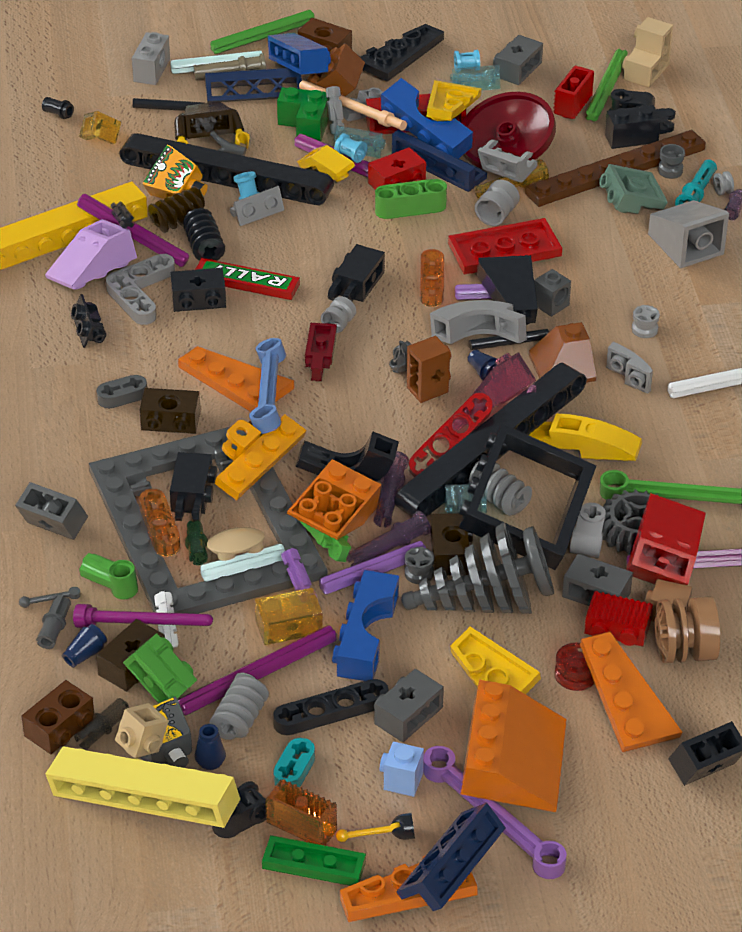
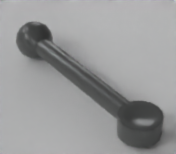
(73, 593)

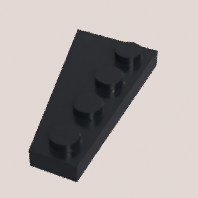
(402, 52)

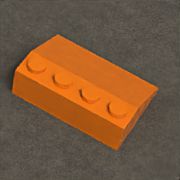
(513, 749)

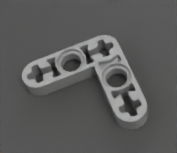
(156, 269)

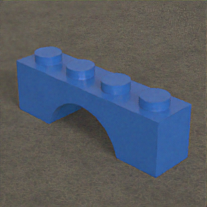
(446, 136)
(359, 650)

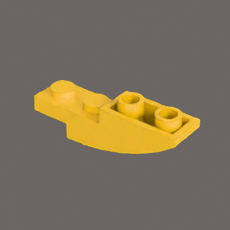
(590, 436)

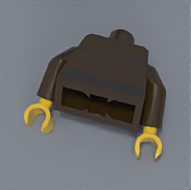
(204, 118)

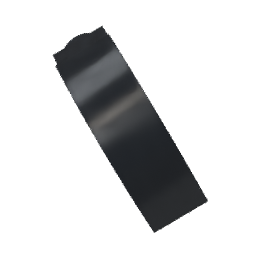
(371, 460)

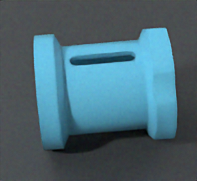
(467, 59)
(351, 148)
(246, 184)

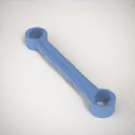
(266, 416)

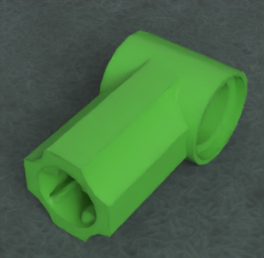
(116, 575)

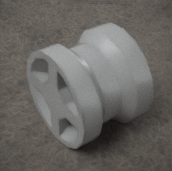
(645, 321)

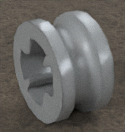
(723, 183)

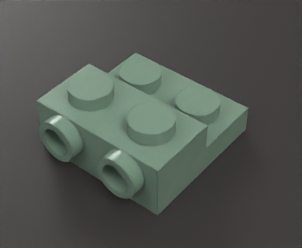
(632, 189)

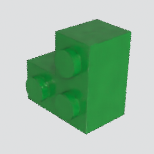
(304, 110)

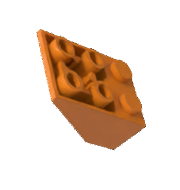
(337, 501)

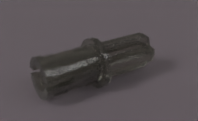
(101, 723)

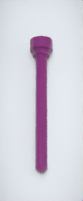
(86, 614)

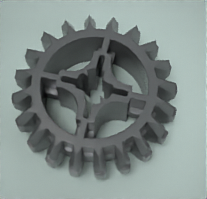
(629, 510)

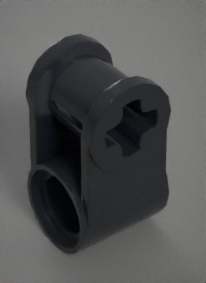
(630, 99)
(248, 812)

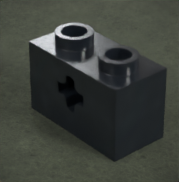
(198, 289)
(707, 753)

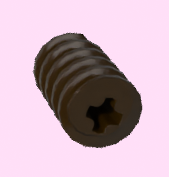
(175, 208)

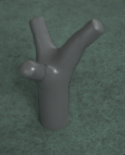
(228, 146)

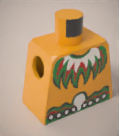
(173, 175)

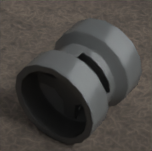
(671, 161)

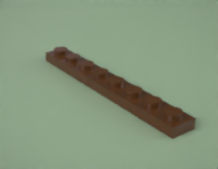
(589, 176)

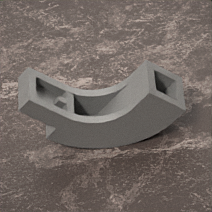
(478, 317)

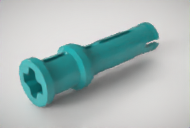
(706, 172)

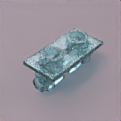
(480, 77)
(373, 139)

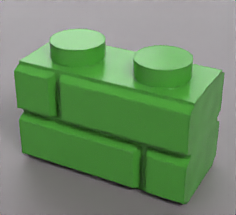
(160, 669)

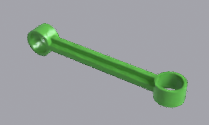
(667, 490)

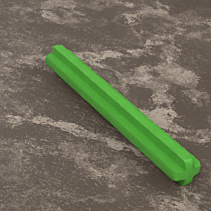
(261, 32)
(606, 86)

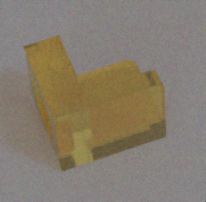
(100, 126)

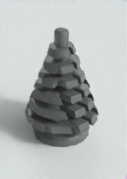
(494, 575)

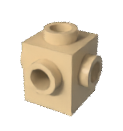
(141, 730)

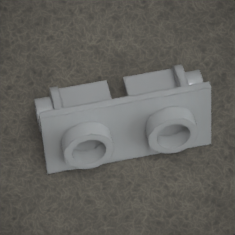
(258, 206)

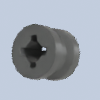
(419, 564)

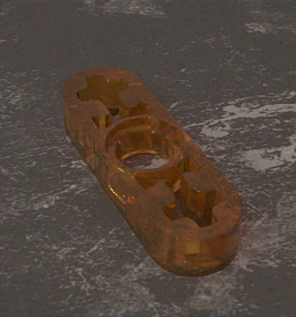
(426, 284)
(157, 531)

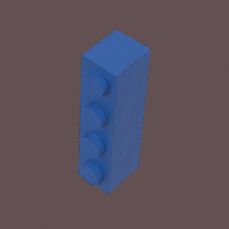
(298, 53)

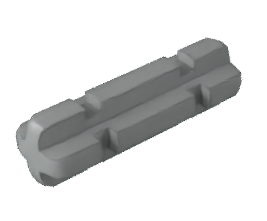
(334, 107)

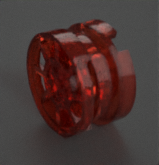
(572, 668)

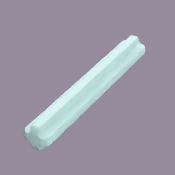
(187, 65)

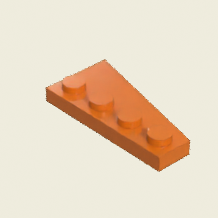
(379, 896)

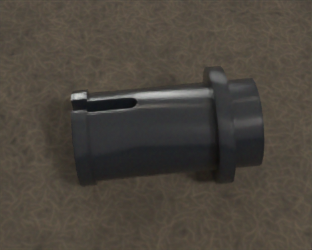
(63, 109)

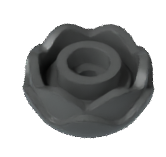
(399, 362)

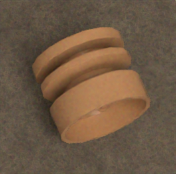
(682, 630)

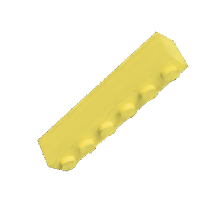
(143, 786)

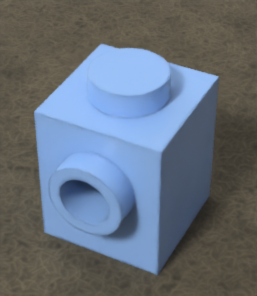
(402, 768)

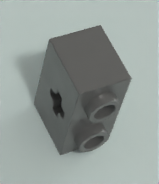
(519, 59)
(51, 510)
(592, 575)
(408, 705)

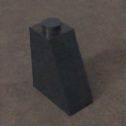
(510, 281)

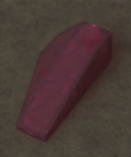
(502, 384)

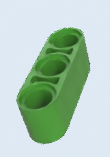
(410, 198)

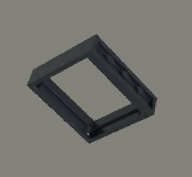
(544, 454)

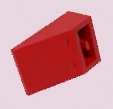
(666, 541)

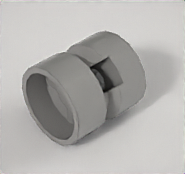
(497, 202)

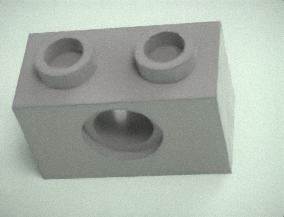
(151, 58)

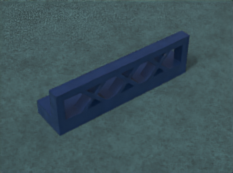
(249, 78)
(440, 163)
(453, 856)

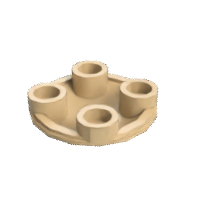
(236, 541)

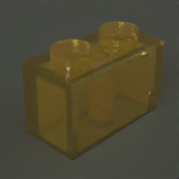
(288, 616)

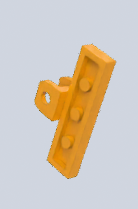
(255, 453)

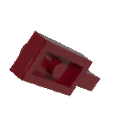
(320, 348)

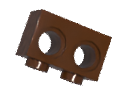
(58, 717)

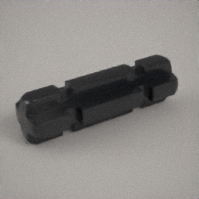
(122, 215)

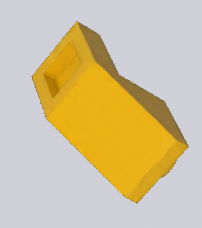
(328, 162)

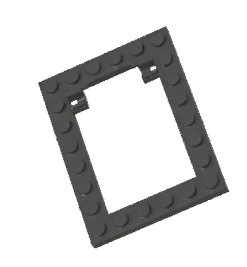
(124, 478)

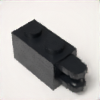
(637, 125)
(357, 274)
(192, 484)

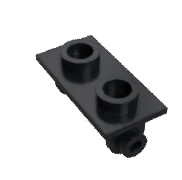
(87, 322)

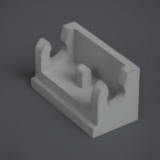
(506, 163)

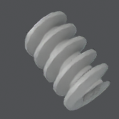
(505, 490)
(239, 707)

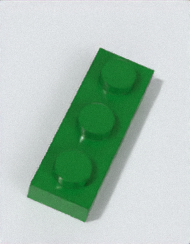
(313, 861)

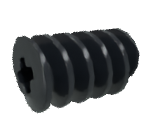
(203, 234)

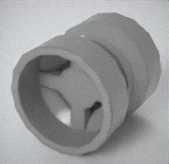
(340, 313)

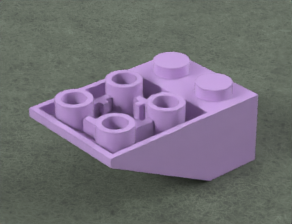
(93, 254)

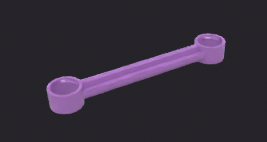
(514, 828)

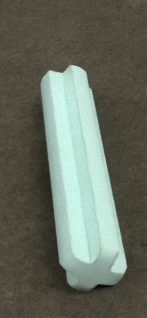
(241, 563)

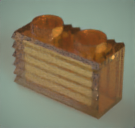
(301, 813)

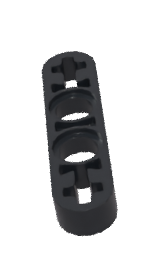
(328, 702)

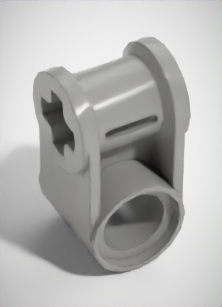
(588, 532)

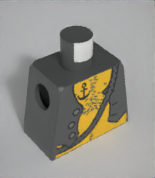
(177, 737)

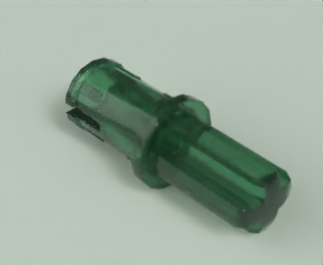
(196, 543)

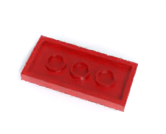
(515, 239)

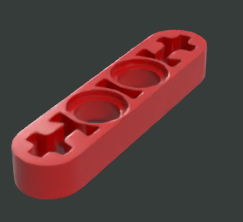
(447, 432)

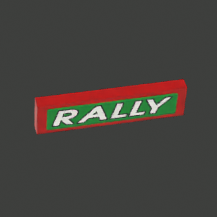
(254, 279)

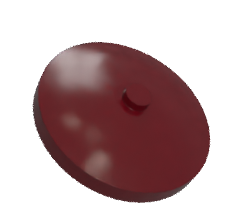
(513, 119)

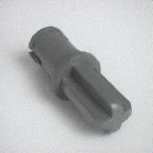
(53, 622)

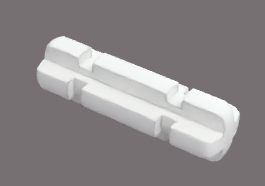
(163, 601)

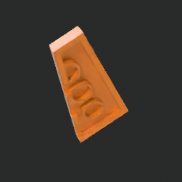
(230, 377)
(629, 701)

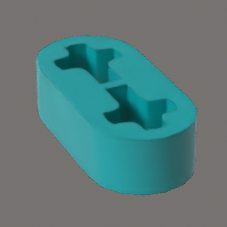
(289, 762)

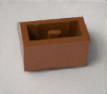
(342, 71)

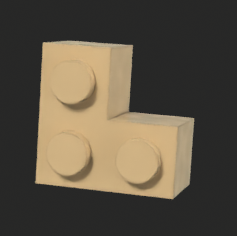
(650, 54)

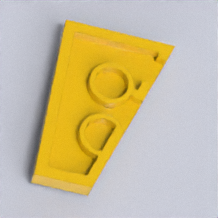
(450, 100)
(491, 662)

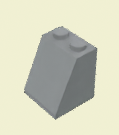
(690, 232)

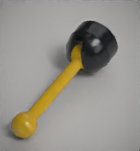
(401, 827)

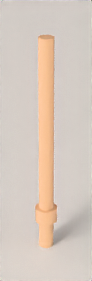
(384, 117)

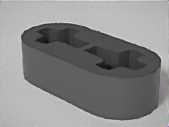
(121, 391)

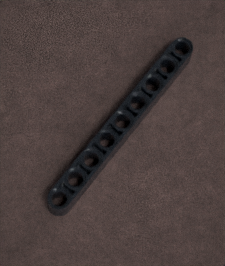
(221, 167)
(523, 414)

